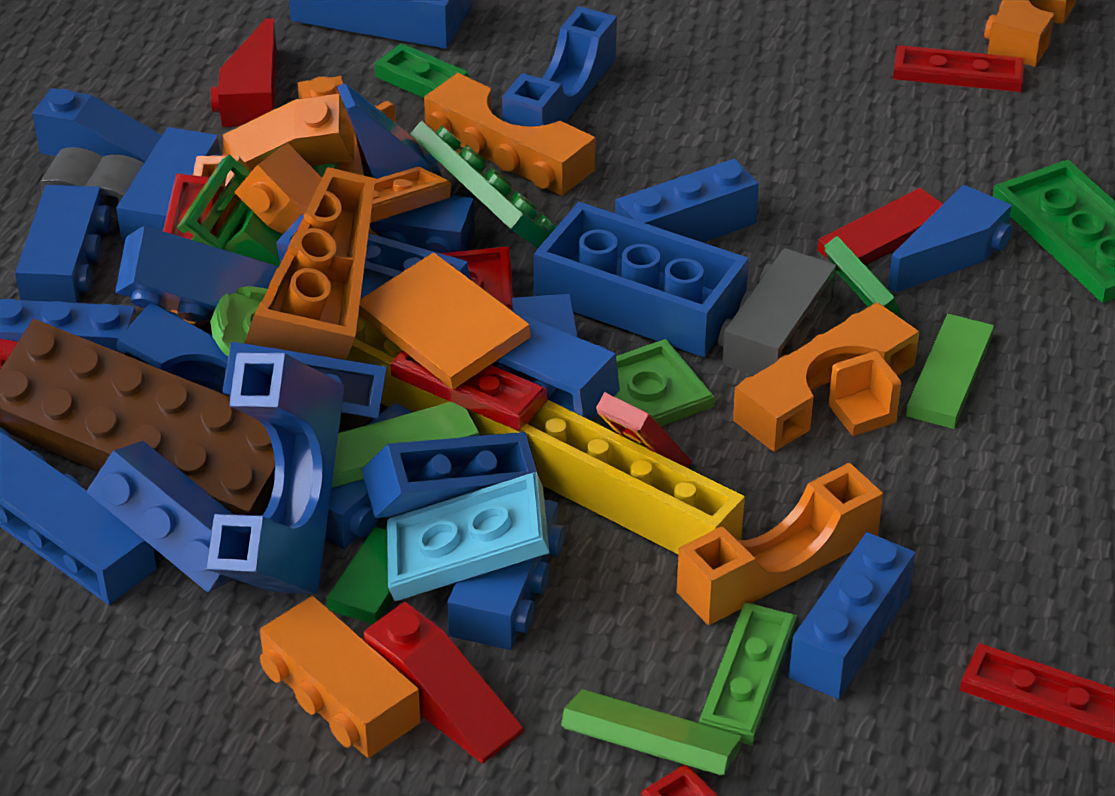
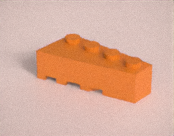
(319, 281)

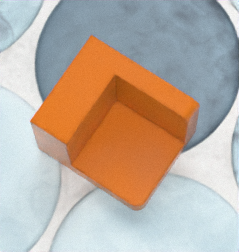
(864, 393)

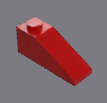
(248, 79)
(448, 685)

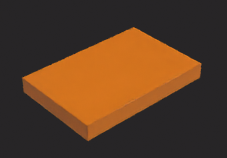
(443, 320)

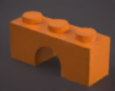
(1025, 27)

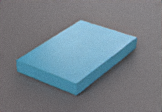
(466, 536)

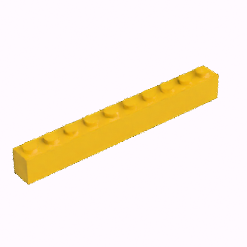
(589, 463)

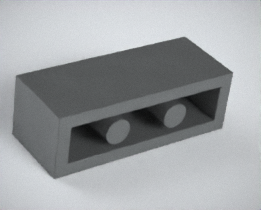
(778, 312)

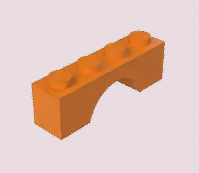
(548, 155)
(779, 399)
(827, 523)

